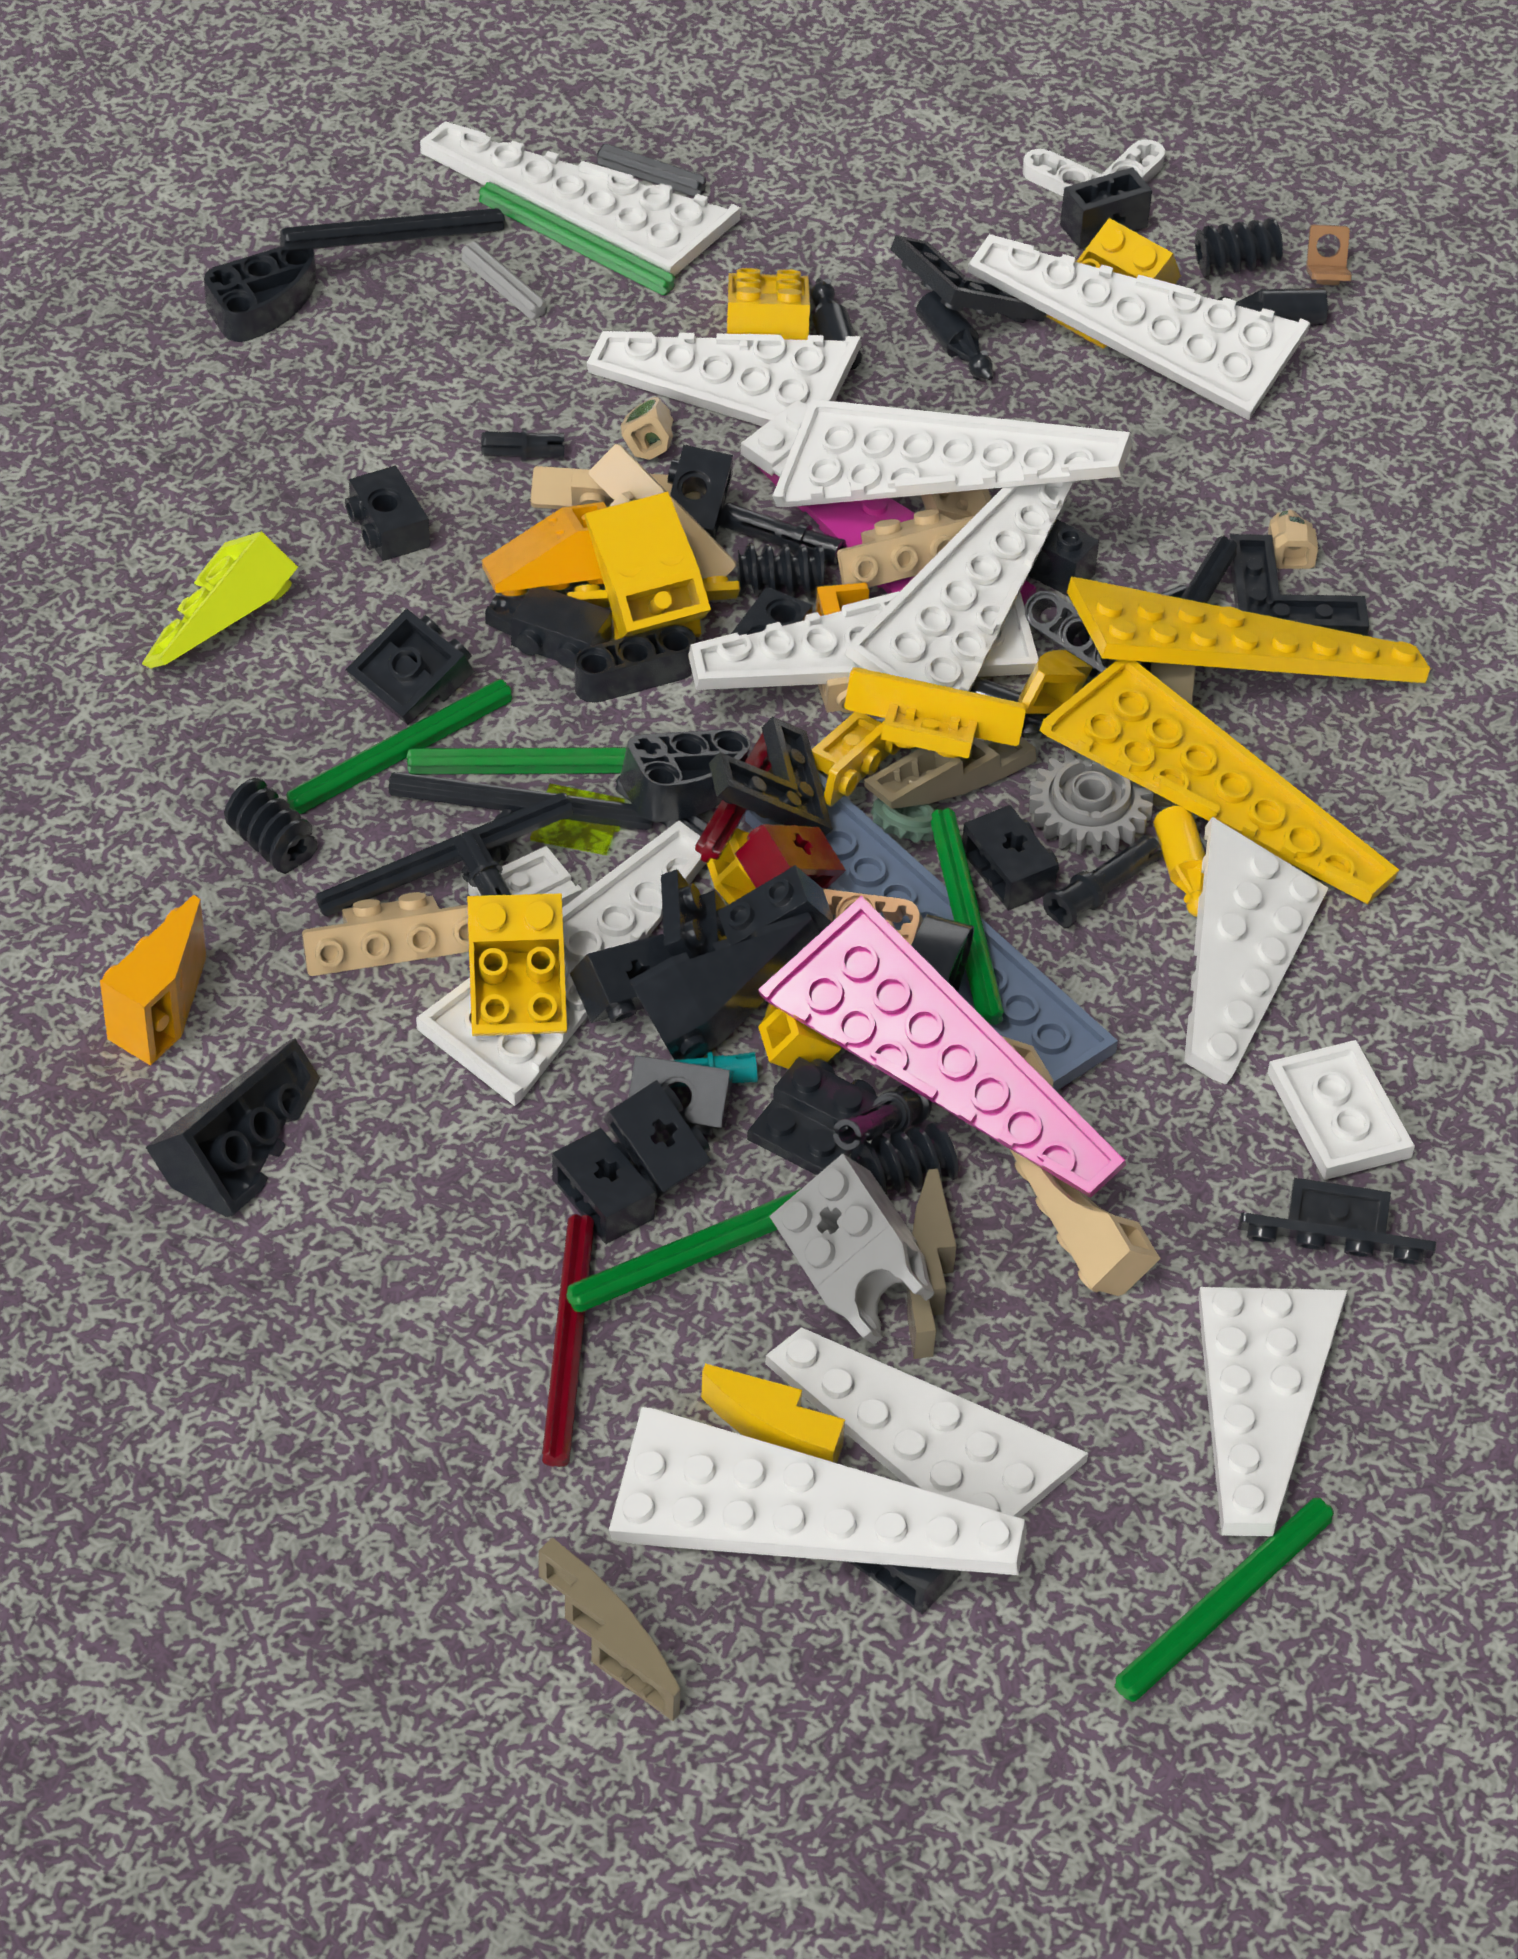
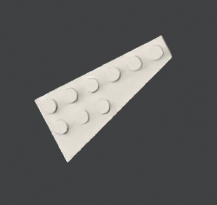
(1244, 941)
(925, 1431)

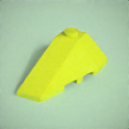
(233, 584)

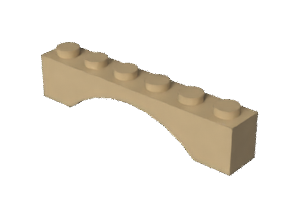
(1106, 1247)

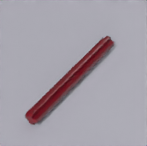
(728, 816)
(567, 1345)

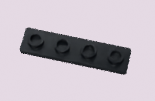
(1337, 1216)

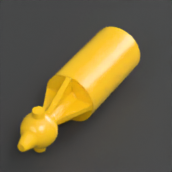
(1182, 852)

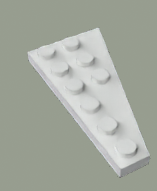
(729, 374)
(1261, 1380)

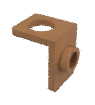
(1333, 268)

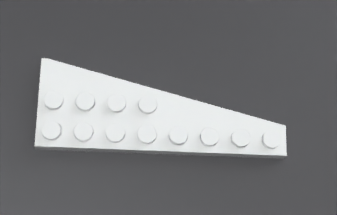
(606, 202)
(1189, 338)
(897, 452)
(959, 601)
(816, 648)
(608, 914)
(743, 1495)

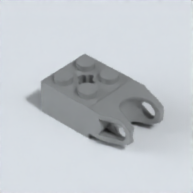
(852, 1243)

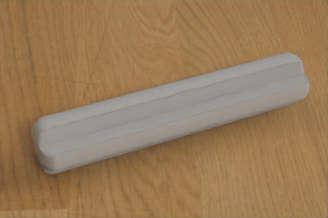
(503, 280)

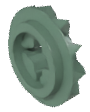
(905, 822)

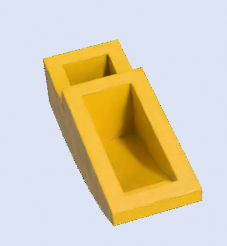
(1053, 681)
(771, 1413)

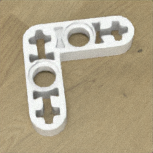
(1052, 170)

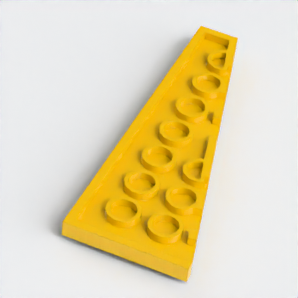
(1187, 632)
(1174, 750)

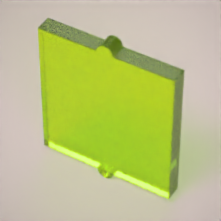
(578, 834)

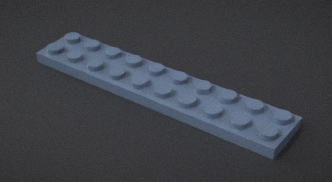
(1032, 1004)

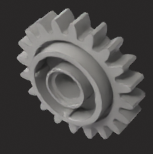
(1088, 804)

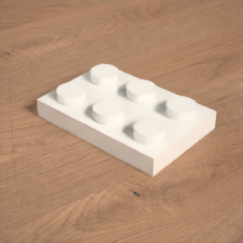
(1340, 1109)

